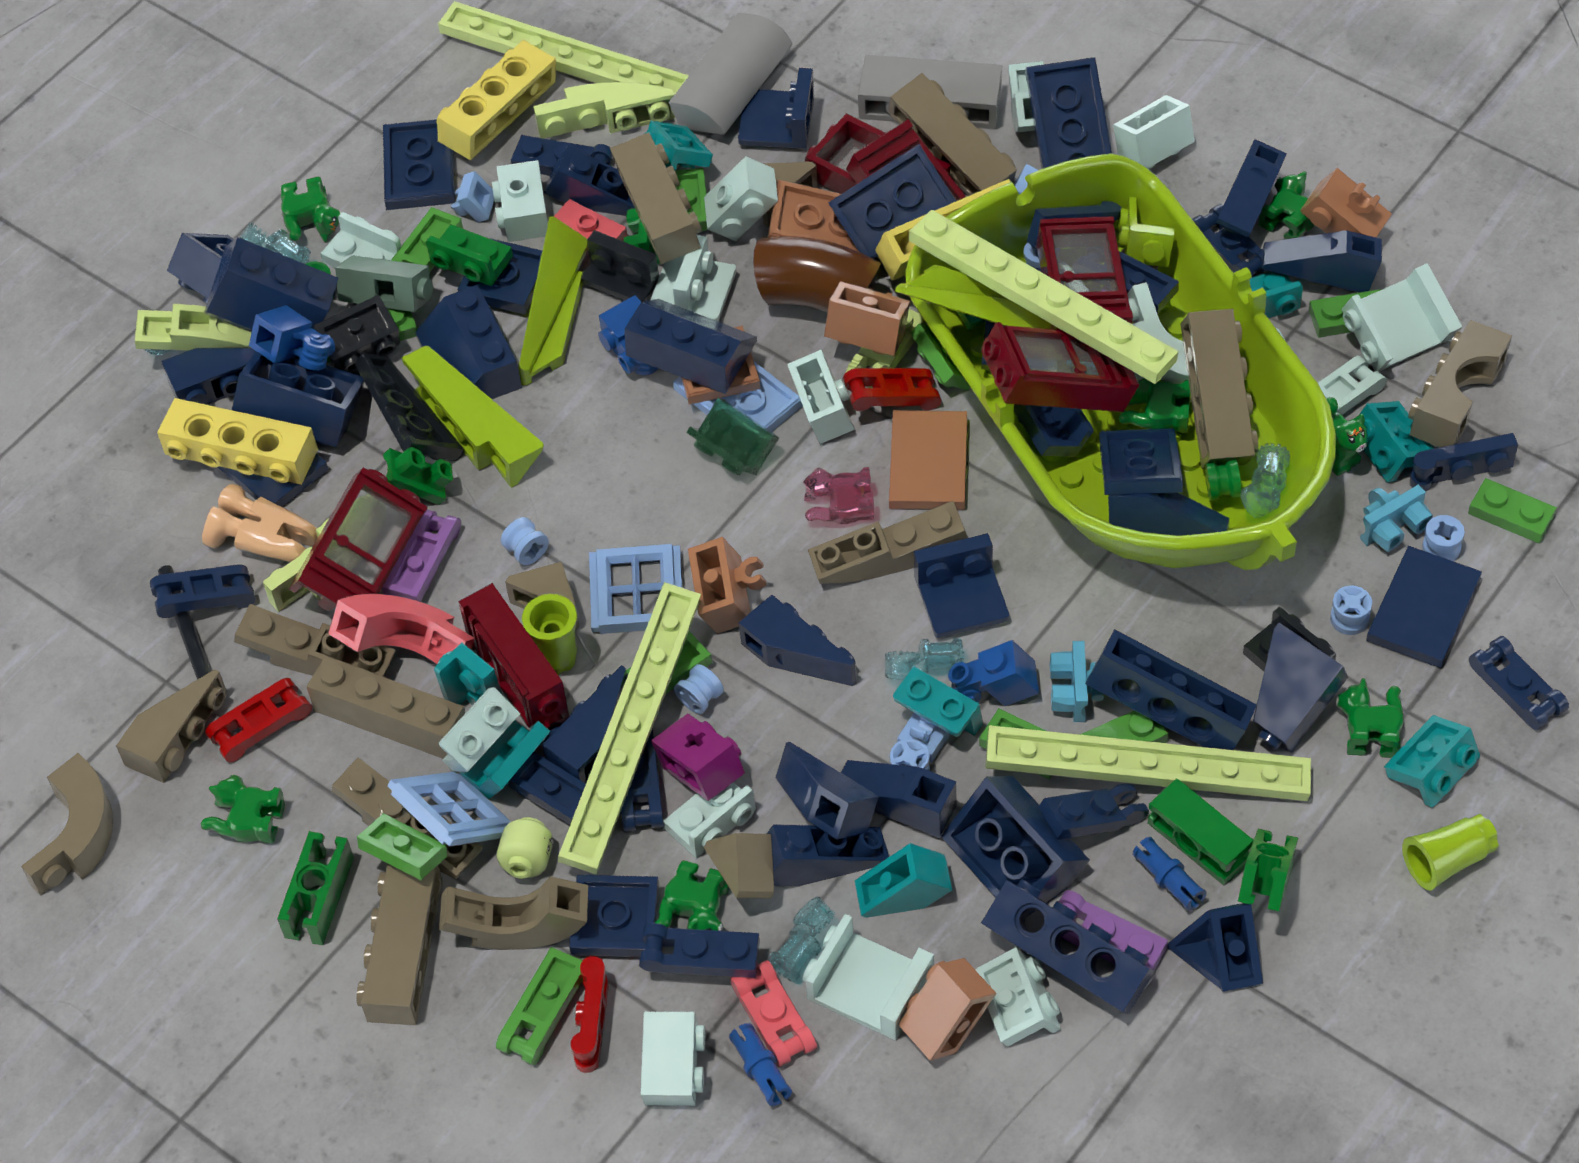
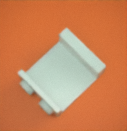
(1401, 319)
(865, 979)

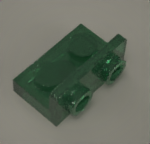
(734, 437)

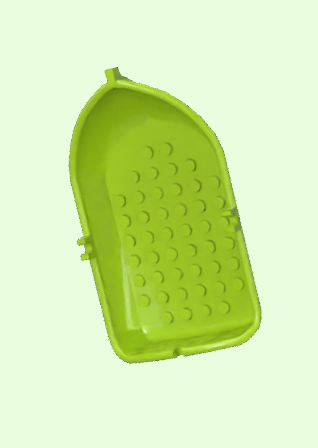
(1284, 394)

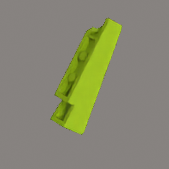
(968, 296)
(473, 417)

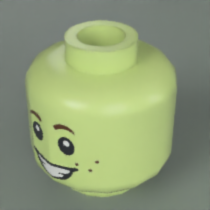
(525, 848)

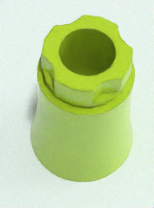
(552, 624)
(1448, 850)

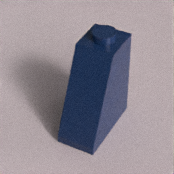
(1294, 689)

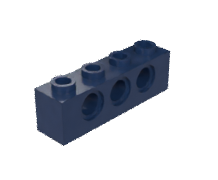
(1170, 693)
(1008, 919)

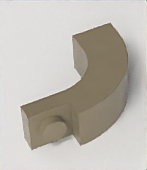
(85, 833)
(516, 922)

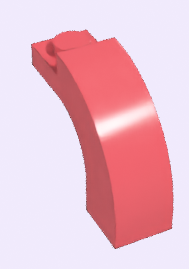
(396, 621)

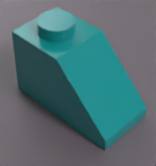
(903, 882)

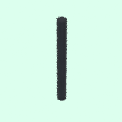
(189, 636)

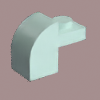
(1020, 100)

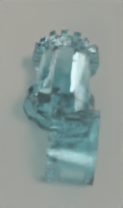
(277, 242)
(1266, 481)
(929, 657)
(802, 939)

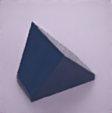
(1222, 947)

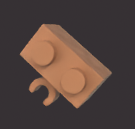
(1344, 205)
(867, 318)
(723, 583)
(946, 1008)

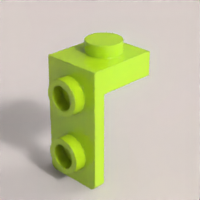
(1144, 242)

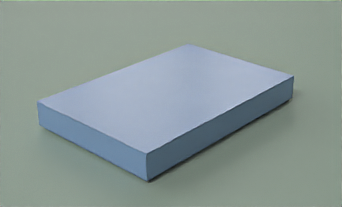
(767, 405)

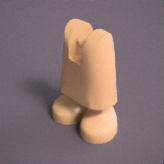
(267, 532)

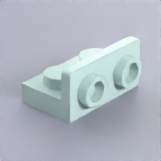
(359, 239)
(477, 730)
(707, 820)
(1021, 998)

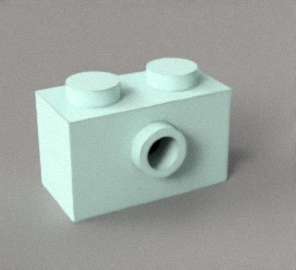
(1155, 131)
(740, 198)
(522, 201)
(821, 396)
(670, 1058)

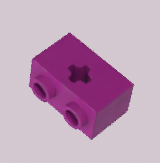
(699, 756)

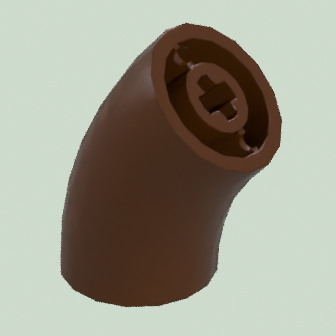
(807, 270)

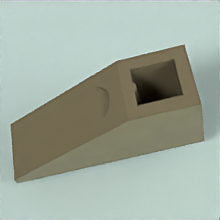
(165, 731)

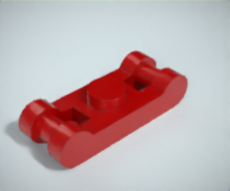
(892, 388)
(257, 718)
(590, 1015)

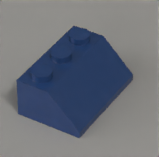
(198, 260)
(260, 280)
(472, 342)
(687, 344)
(299, 396)
(1008, 839)

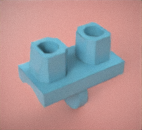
(1392, 511)
(1074, 696)

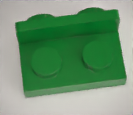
(469, 254)

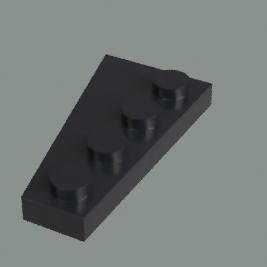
(405, 410)

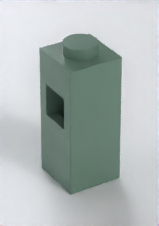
(398, 283)

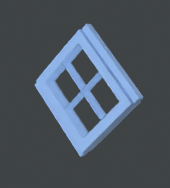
(602, 591)
(411, 790)

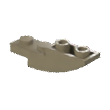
(885, 551)
(303, 646)
(371, 797)

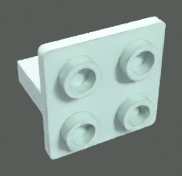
(696, 282)

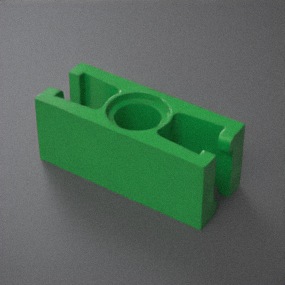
(1199, 831)
(1267, 869)
(321, 902)

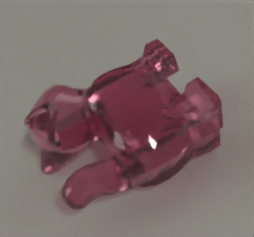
(848, 494)

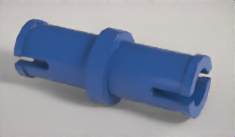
(1169, 873)
(760, 1064)

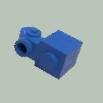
(287, 334)
(613, 335)
(1000, 670)

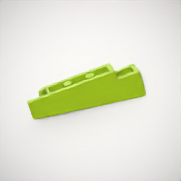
(553, 301)

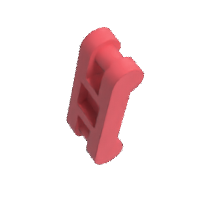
(773, 1014)

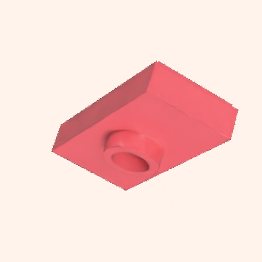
(586, 221)

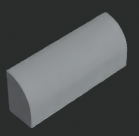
(730, 74)
(968, 84)

